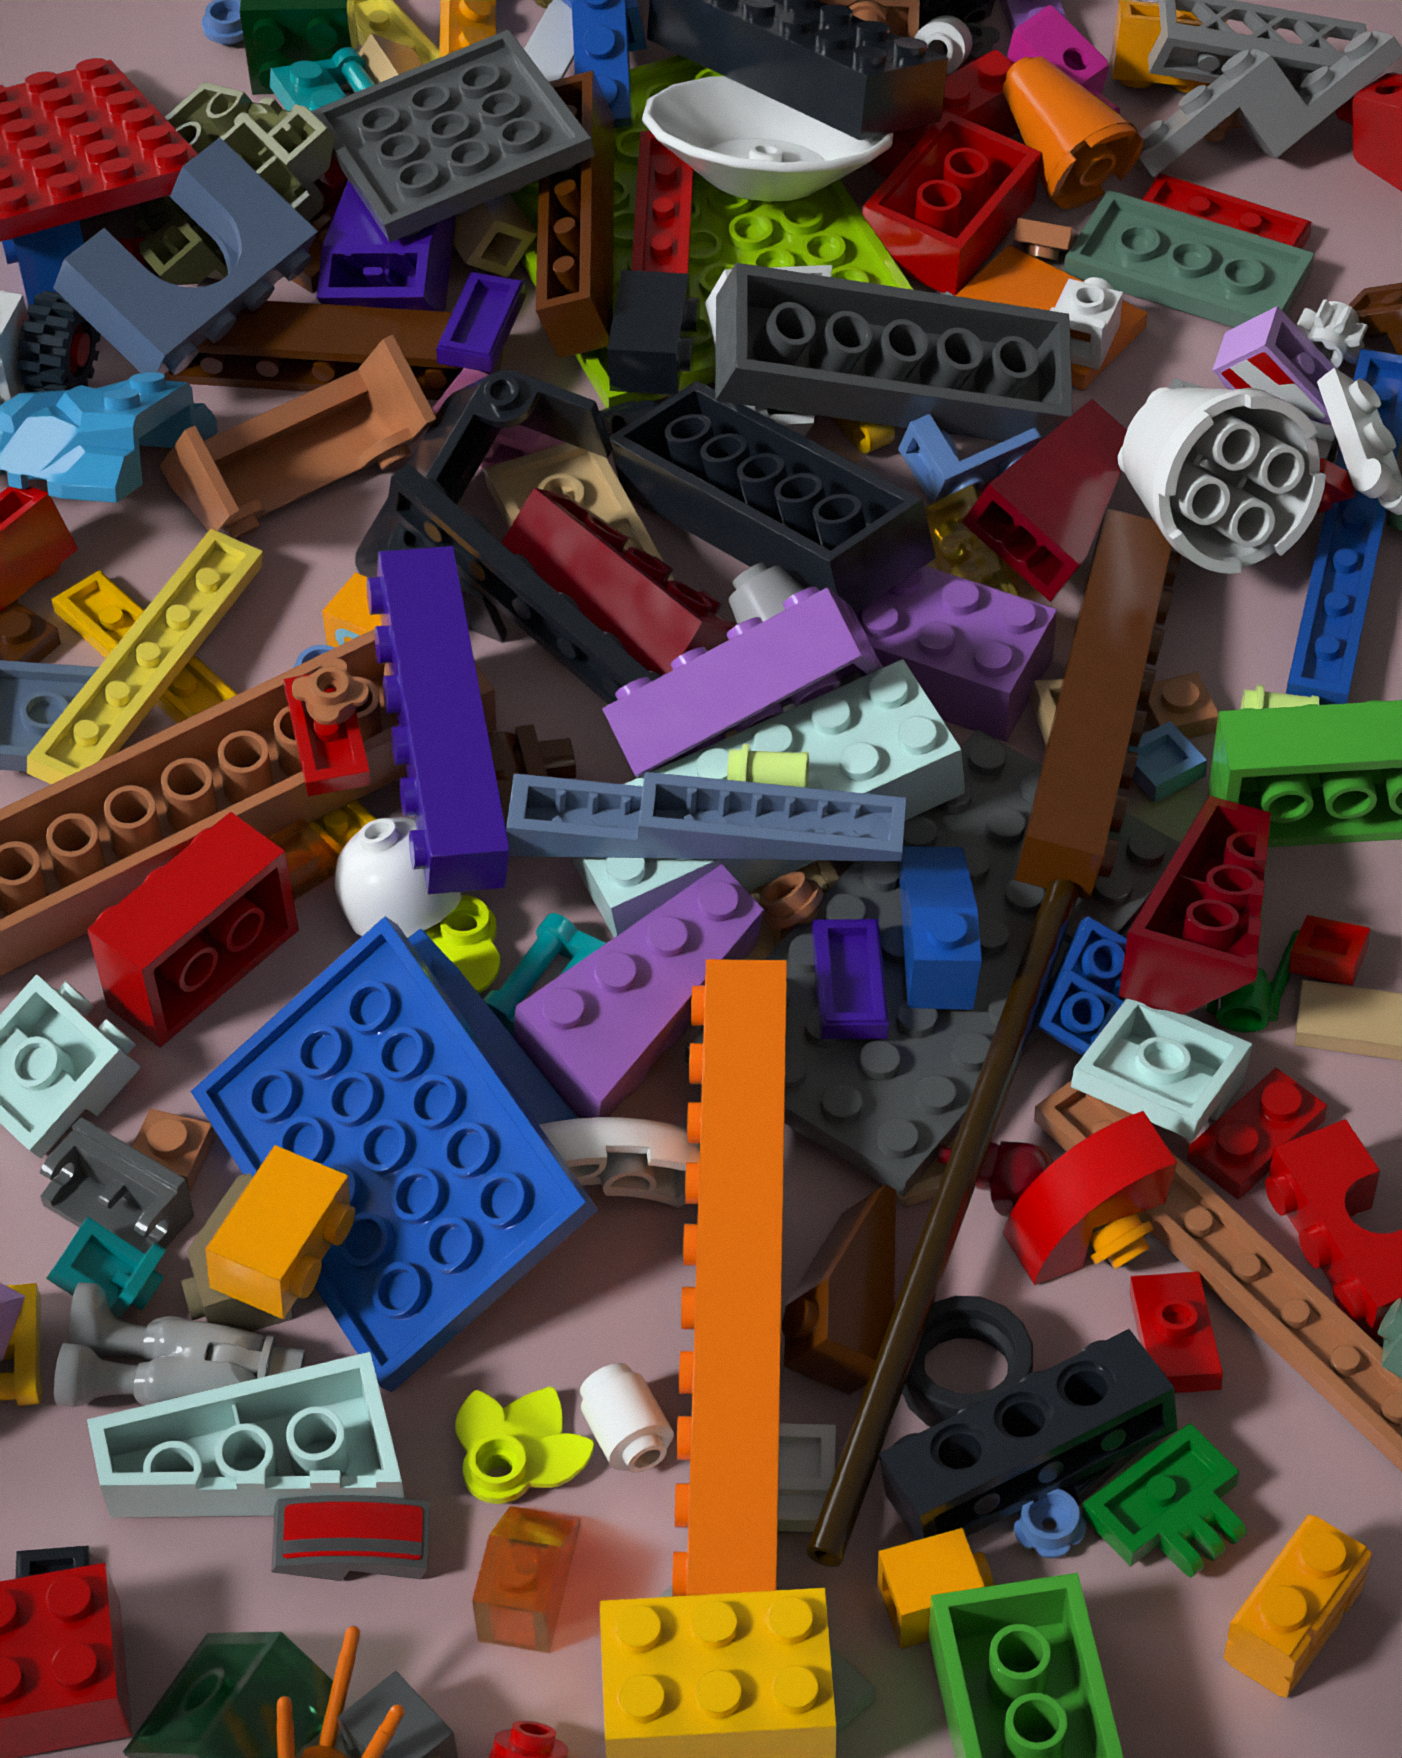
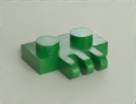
(1169, 1503)

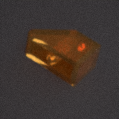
(524, 1578)

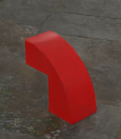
(1088, 1186)

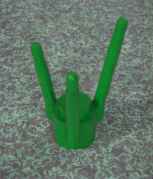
(1256, 1003)

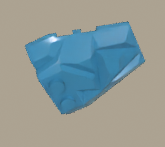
(91, 437)

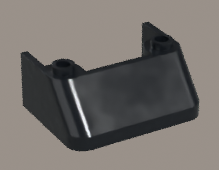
(460, 442)

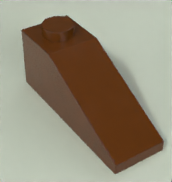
(845, 1297)

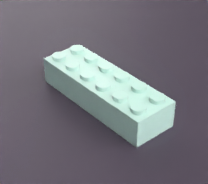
(860, 739)

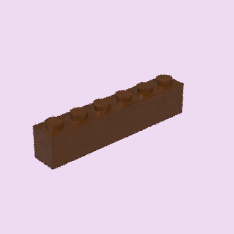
(578, 231)
(314, 344)

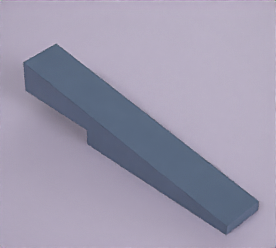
(700, 820)

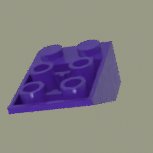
(370, 271)

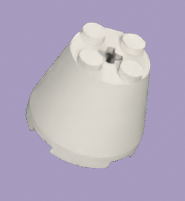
(1224, 473)

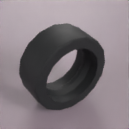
(968, 1319)

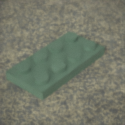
(1187, 261)

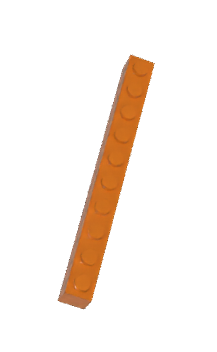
(738, 1282)

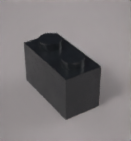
(650, 332)

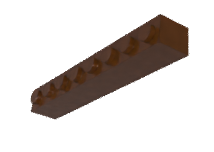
(1097, 706)

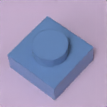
(1166, 762)

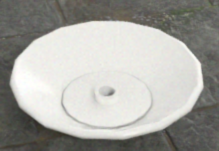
(752, 141)

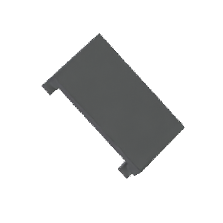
(115, 1188)

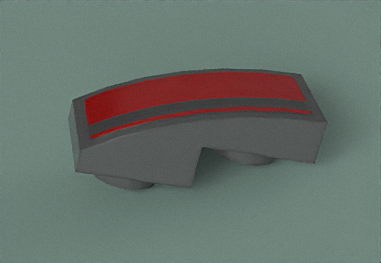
(350, 1533)

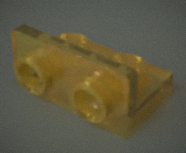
(960, 550)

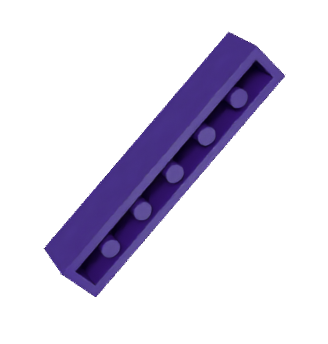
(440, 721)

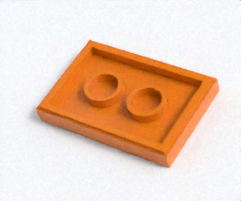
(1029, 282)

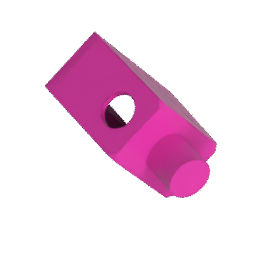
(1061, 43)

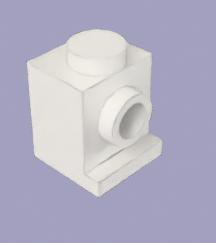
(1094, 310)

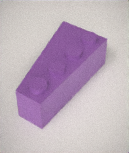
(742, 680)
(631, 998)

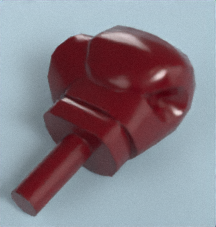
(1007, 1171)

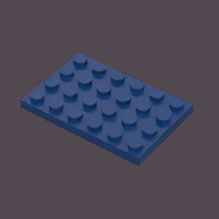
(437, 1149)

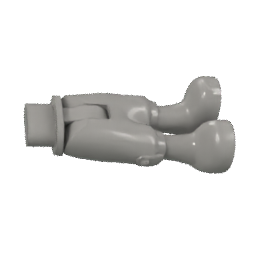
(181, 1355)

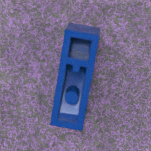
(939, 928)

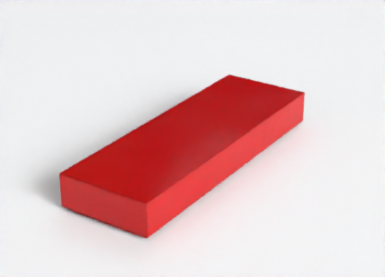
(1228, 210)

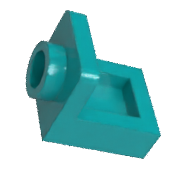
(112, 1263)

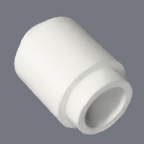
(953, 34)
(625, 1418)

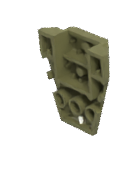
(279, 144)

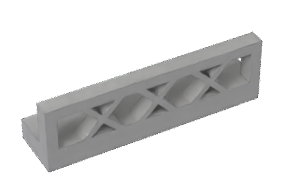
(1203, 50)

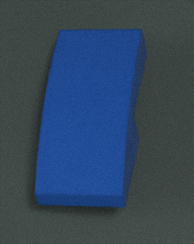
(1084, 987)

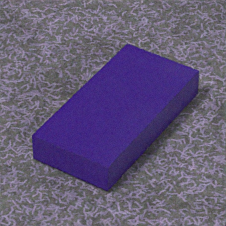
(481, 322)
(850, 979)

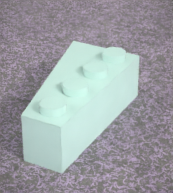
(250, 1445)

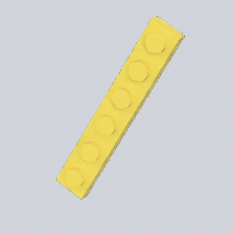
(147, 658)

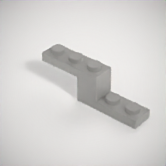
(1266, 100)

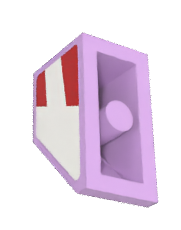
(1276, 358)

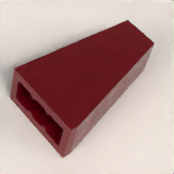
(1052, 500)

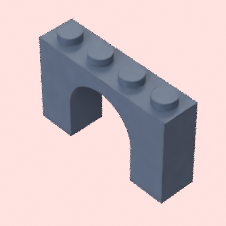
(164, 323)

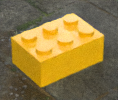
(718, 1676)

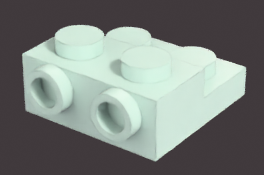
(57, 1063)
(1163, 1066)

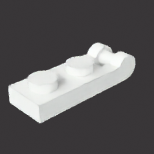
(1363, 438)

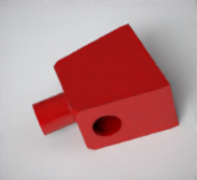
(1377, 127)

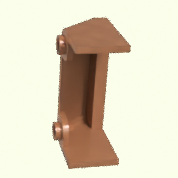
(301, 444)

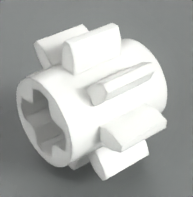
(1334, 331)

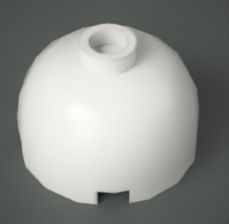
(378, 880)

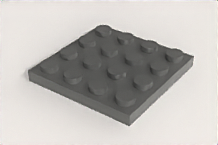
(453, 135)

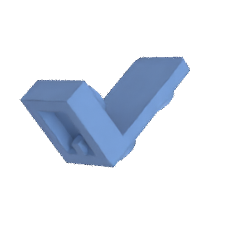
(936, 464)

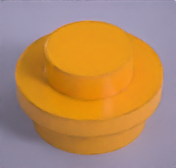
(1120, 1240)

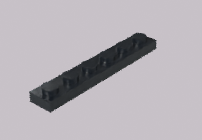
(513, 585)

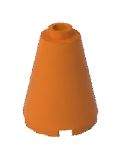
(1072, 128)

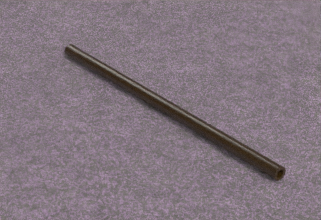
(941, 1230)

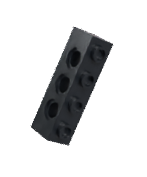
(1067, 1441)

